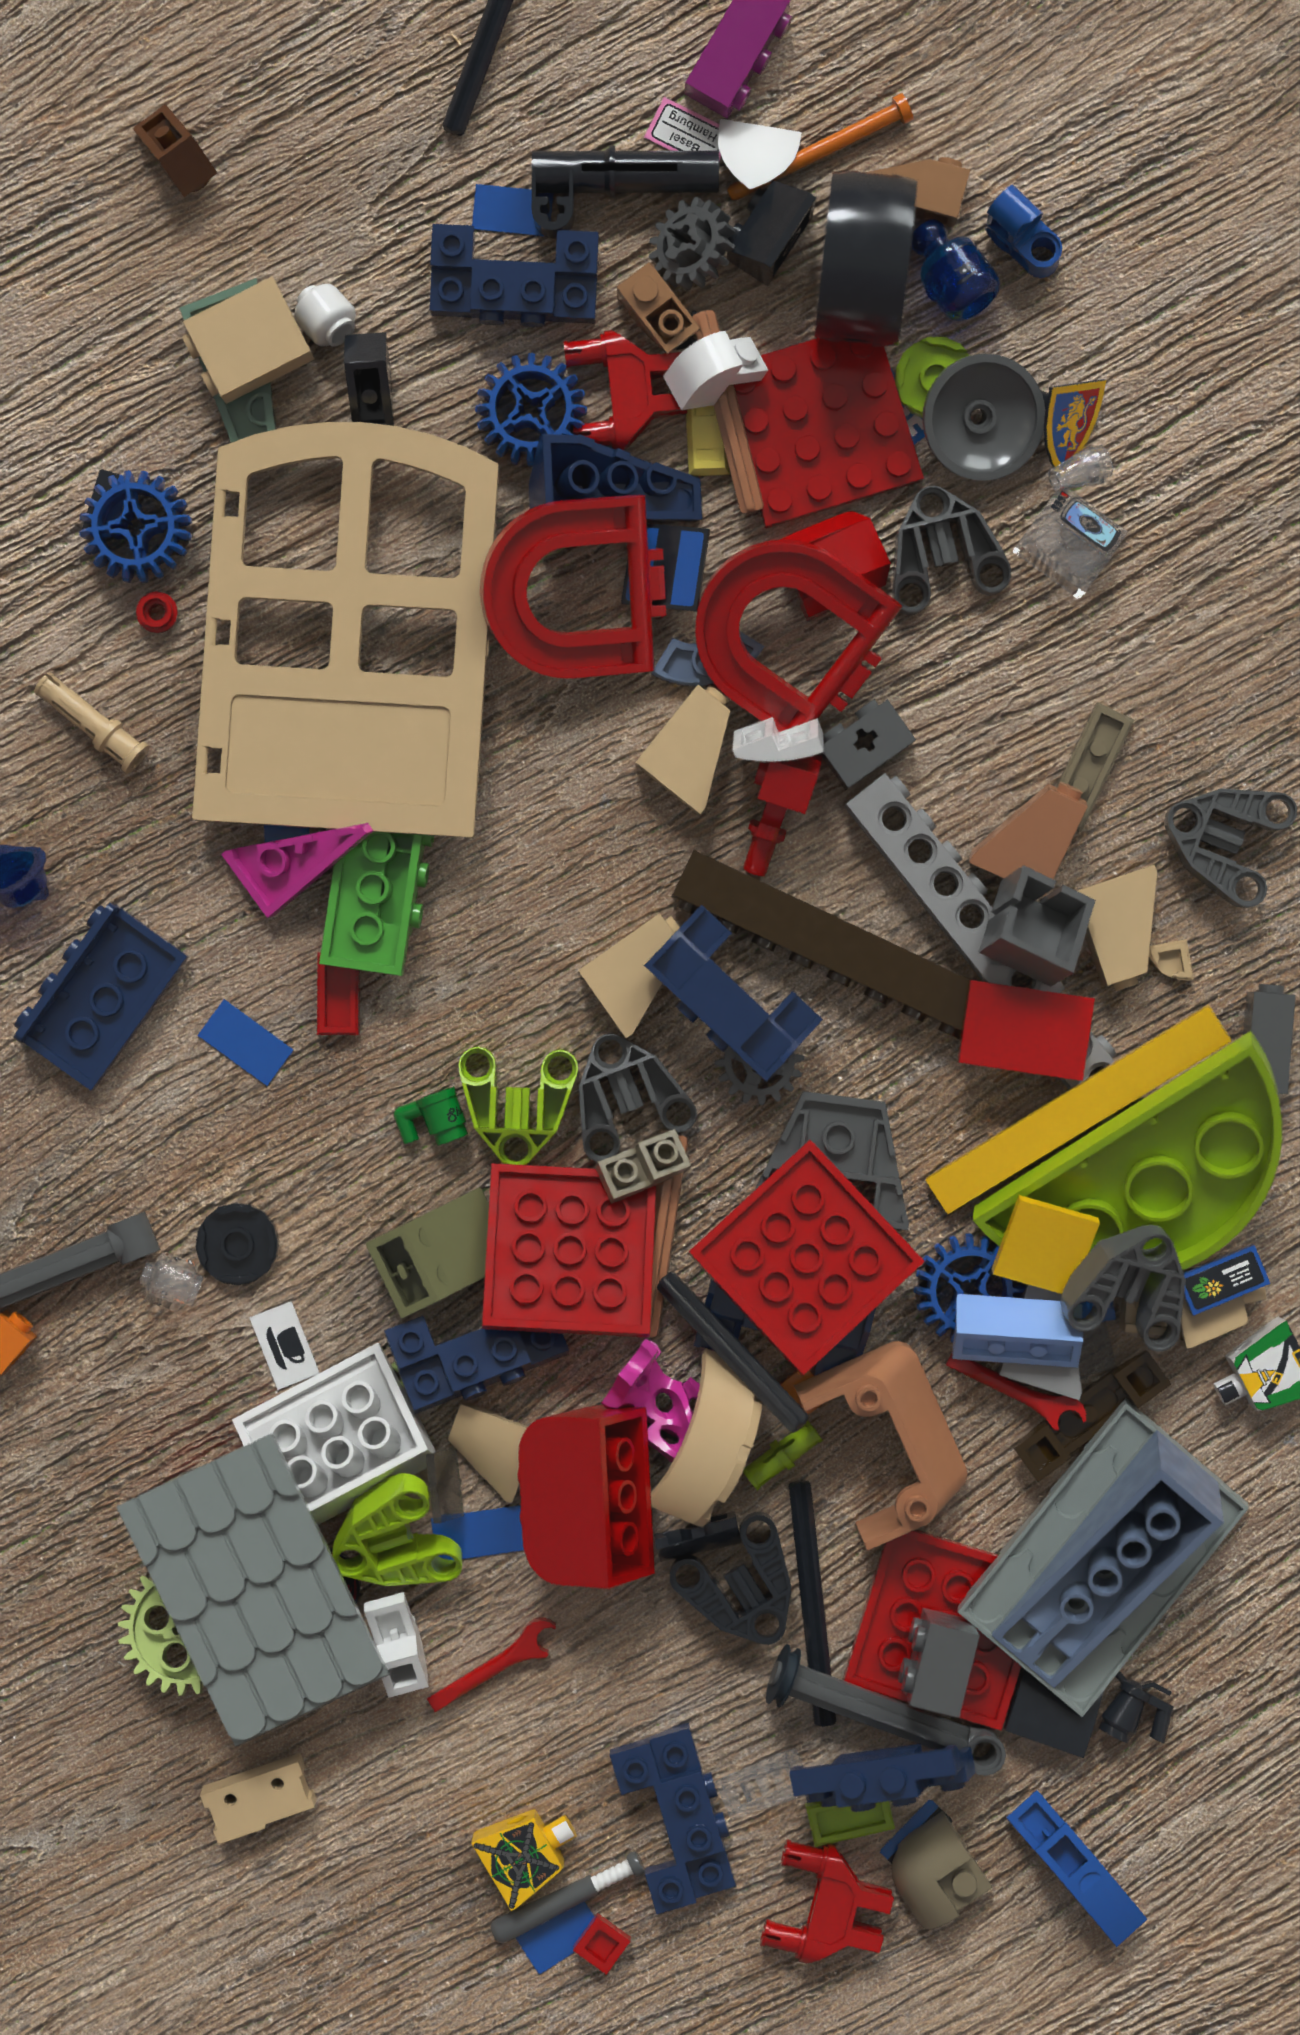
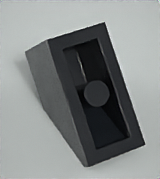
(369, 378)

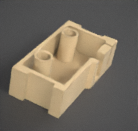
(257, 1797)

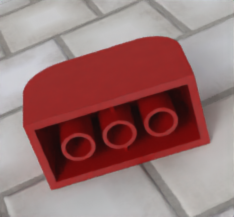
(587, 1497)

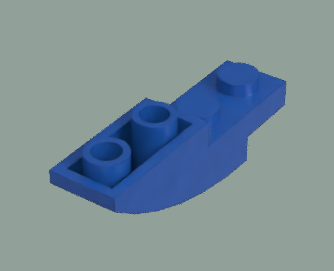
(1076, 1868)

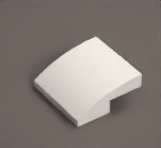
(765, 743)

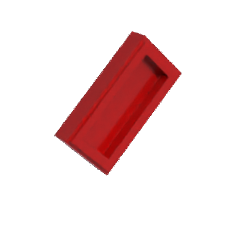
(337, 1000)

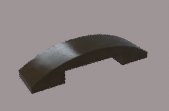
(1135, 1380)

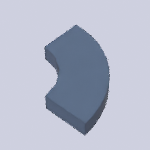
(683, 665)

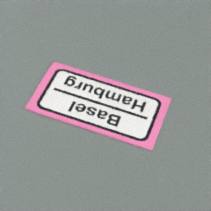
(682, 129)

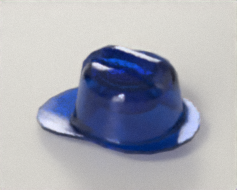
(22, 875)

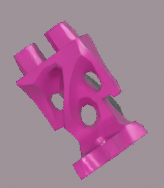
(638, 1387)

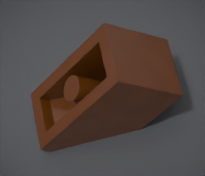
(175, 151)

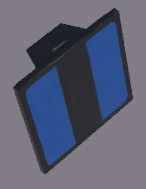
(683, 564)

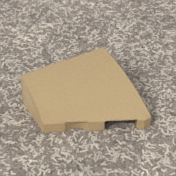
(489, 1446)

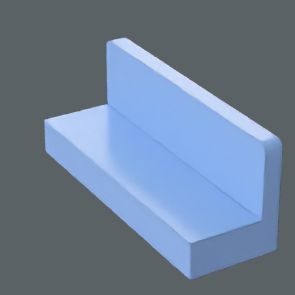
(1015, 1331)

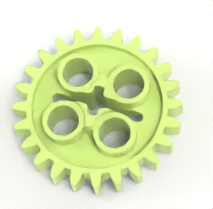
(151, 1645)

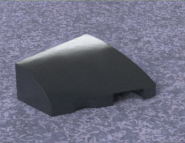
(717, 1533)

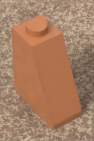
(1034, 834)

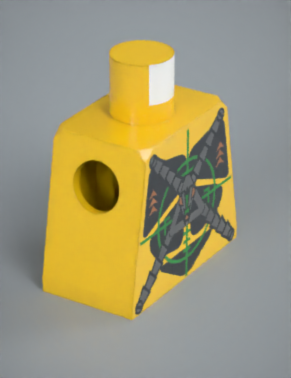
(522, 1853)

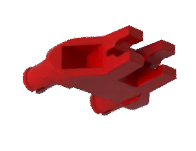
(630, 387)
(832, 1909)

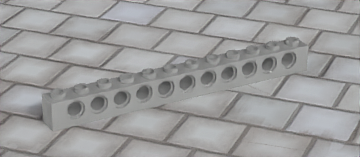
(945, 910)

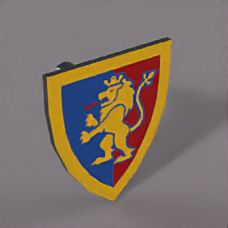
(1070, 417)

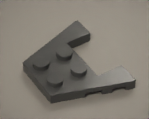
(854, 1138)

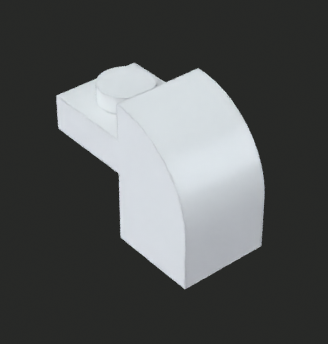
(709, 366)
(398, 1643)

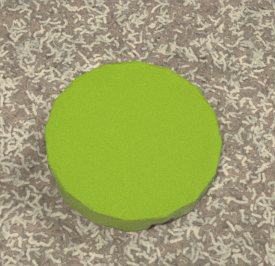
(920, 368)

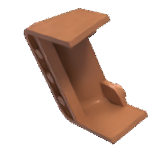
(896, 1382)

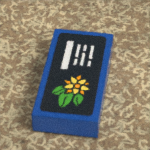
(1224, 1279)

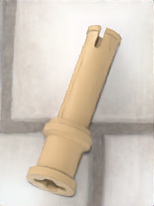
(105, 733)

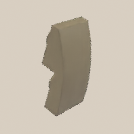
(643, 1166)

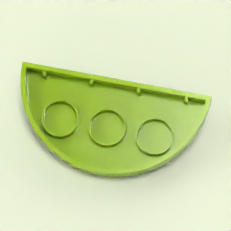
(1179, 1159)

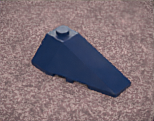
(581, 469)

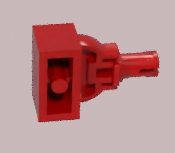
(783, 787)

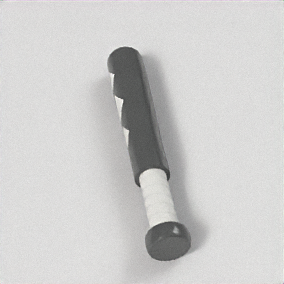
(549, 1906)

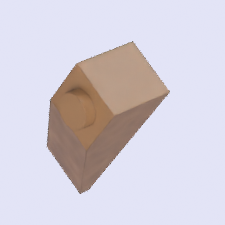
(939, 187)

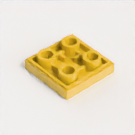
(1044, 1244)

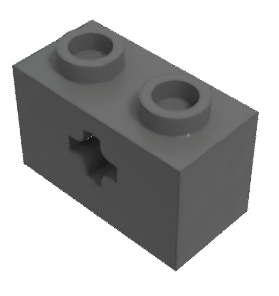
(889, 736)

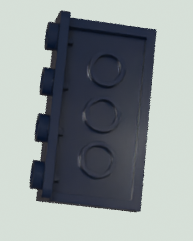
(99, 995)

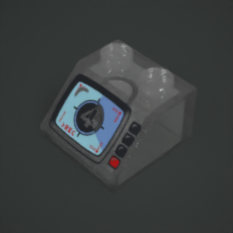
(1070, 542)

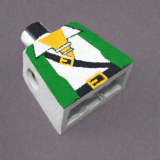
(1264, 1368)

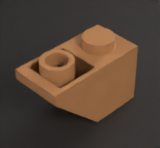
(656, 309)

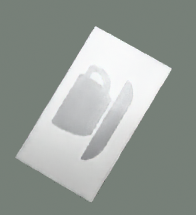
(284, 1345)

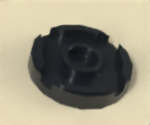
(237, 1243)

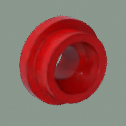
(144, 609)

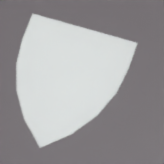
(755, 151)

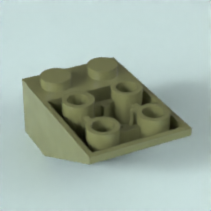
(434, 1252)

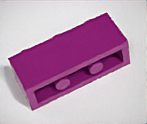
(736, 53)

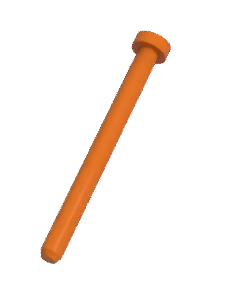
(897, 111)

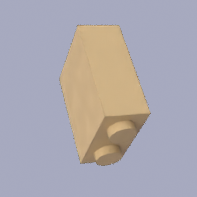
(246, 341)

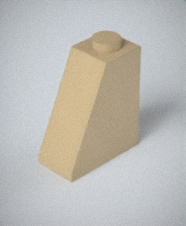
(688, 748)
(1122, 926)
(620, 975)

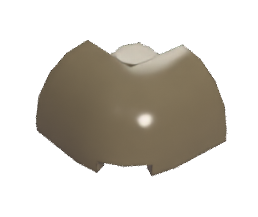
(937, 1873)

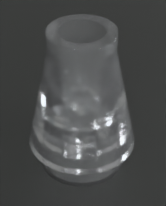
(1083, 469)

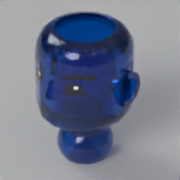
(954, 272)

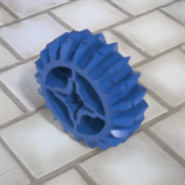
(545, 397)
(118, 527)
(940, 1268)

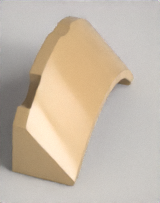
(713, 1446)

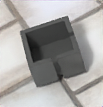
(1036, 936)
(940, 1662)

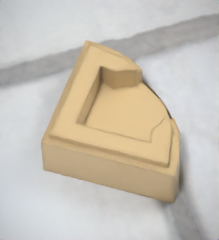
(1172, 960)

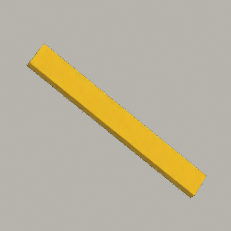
(1078, 1109)

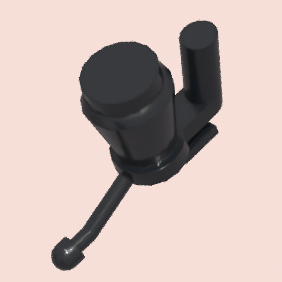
(1125, 1711)

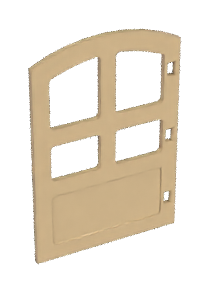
(337, 739)

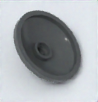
(1009, 423)

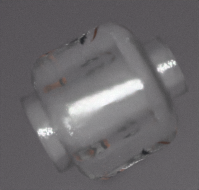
(171, 1282)

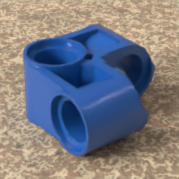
(1017, 230)

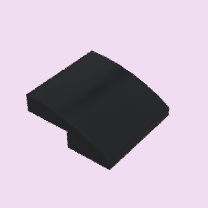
(1047, 1719)

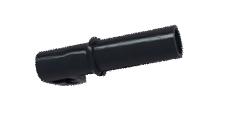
(615, 173)

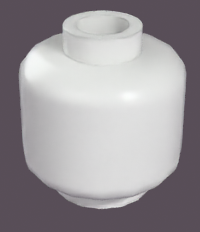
(325, 315)

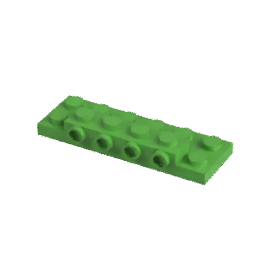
(375, 903)

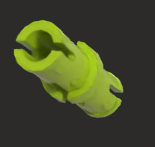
(782, 1455)

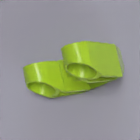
(482, 1102)
(382, 1535)

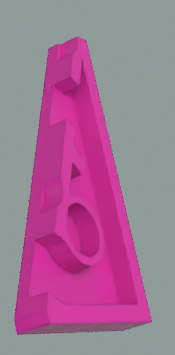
(286, 867)

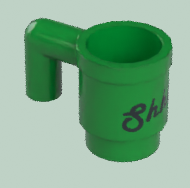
(441, 1115)

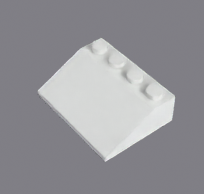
(342, 1431)

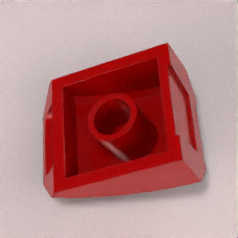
(854, 542)

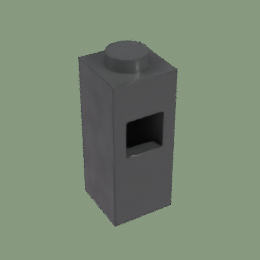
(1271, 1020)

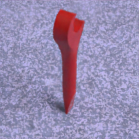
(1046, 1405)
(522, 1649)

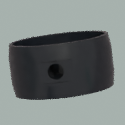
(866, 258)

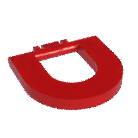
(570, 525)
(821, 577)

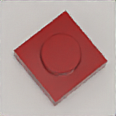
(601, 1943)

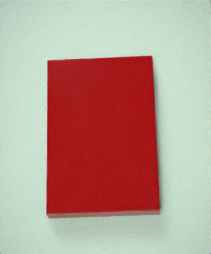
(1026, 1030)

